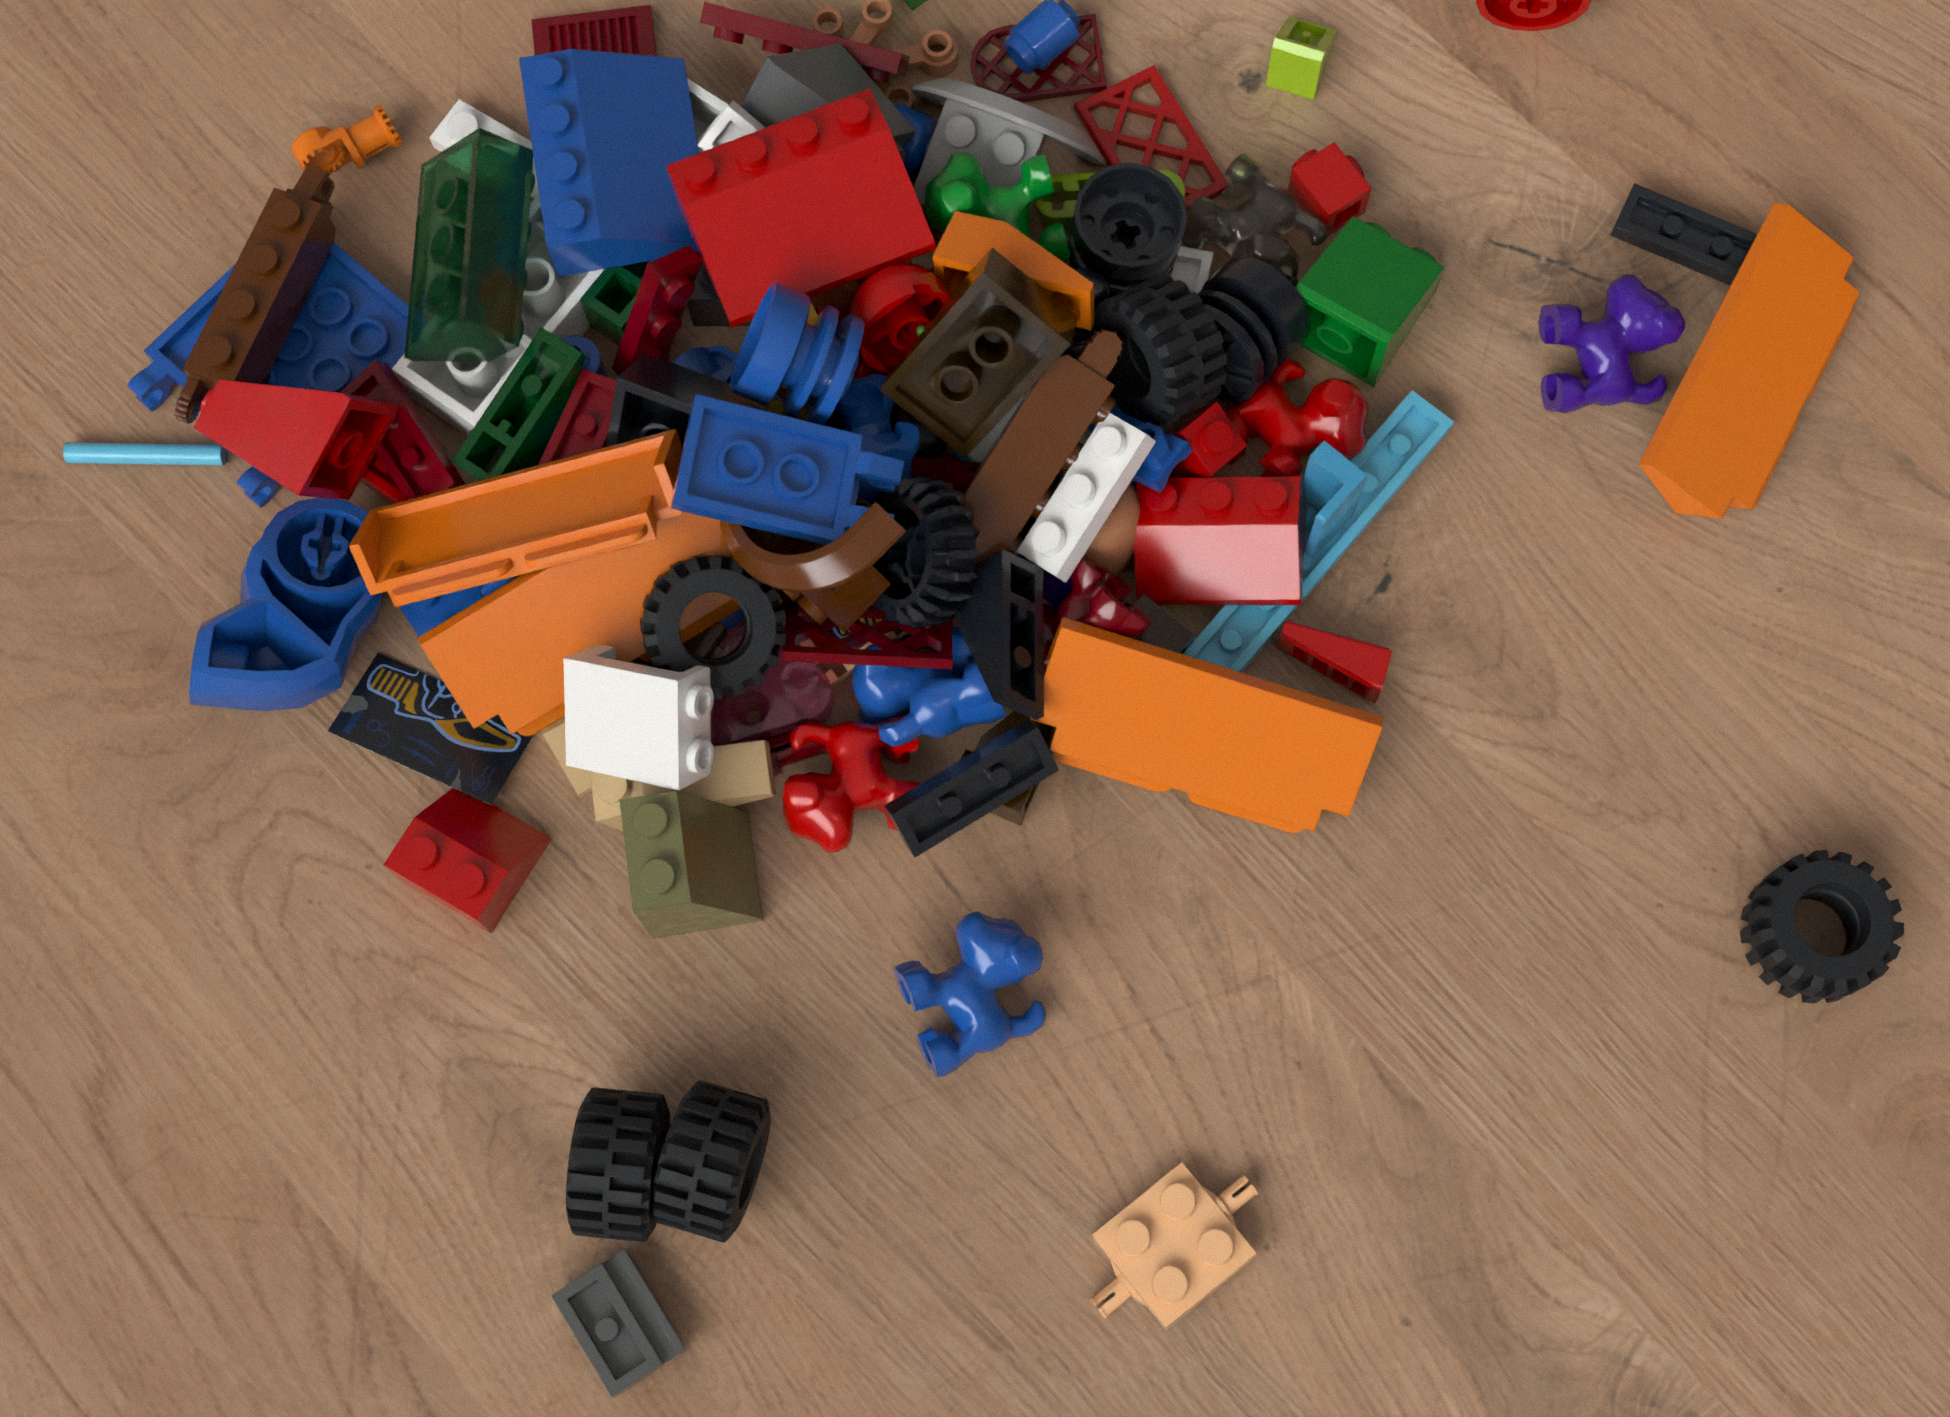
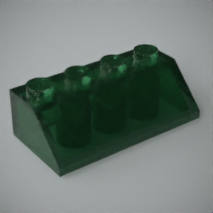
(470, 251)

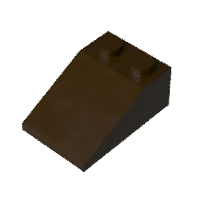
(980, 353)

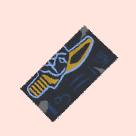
(424, 729)

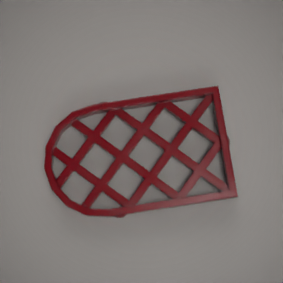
(1045, 75)

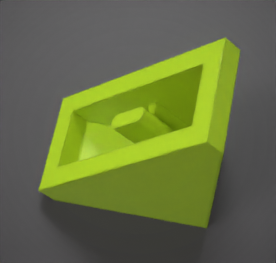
(1300, 56)

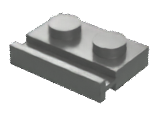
(619, 1323)

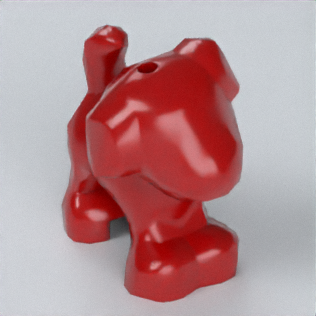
(1331, 414)
(825, 804)

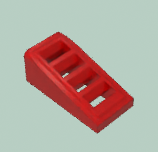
(1342, 659)

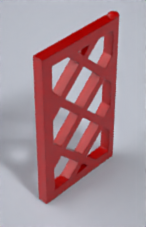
(1169, 112)

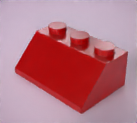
(1221, 541)

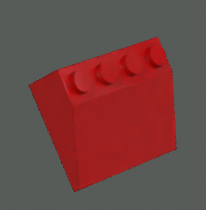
(801, 205)

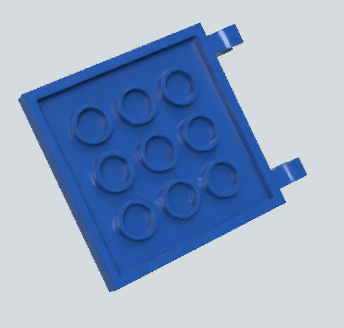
(334, 338)

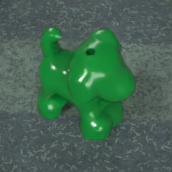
(965, 189)

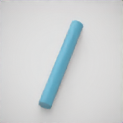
(144, 453)

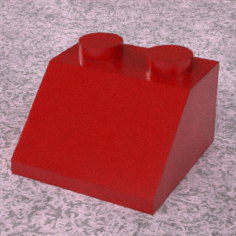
(467, 856)

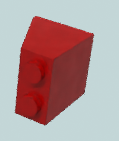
(298, 436)

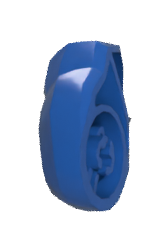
(295, 616)

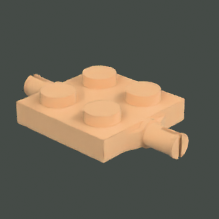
(1174, 1246)

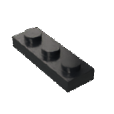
(1683, 234)
(971, 787)

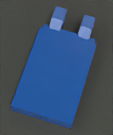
(776, 472)

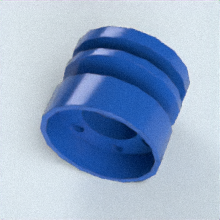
(805, 358)

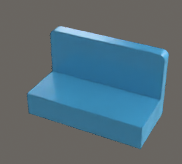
(1332, 489)

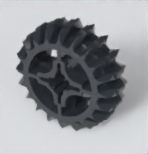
(933, 558)

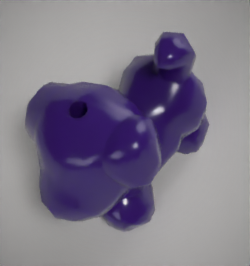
(1632, 322)

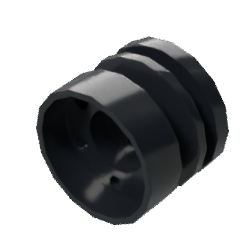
(1138, 211)
(1258, 319)

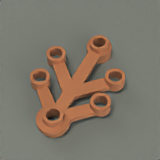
(933, 63)

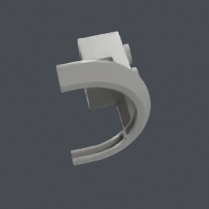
(994, 130)

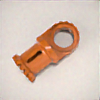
(346, 144)

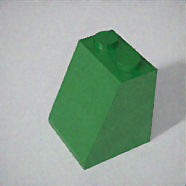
(1366, 298)

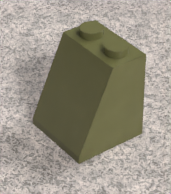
(689, 863)

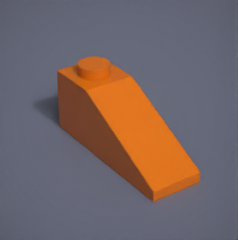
(972, 236)

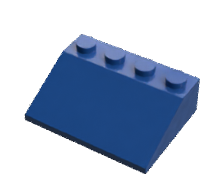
(602, 151)

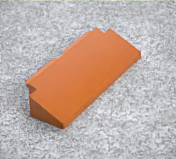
(1753, 370)
(519, 521)
(511, 644)
(1202, 730)

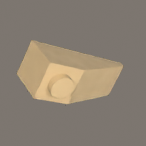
(736, 777)

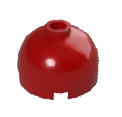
(893, 308)

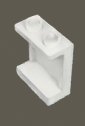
(637, 719)

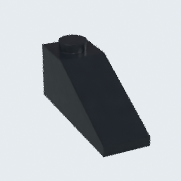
(1007, 631)

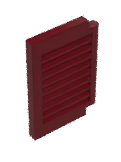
(613, 31)

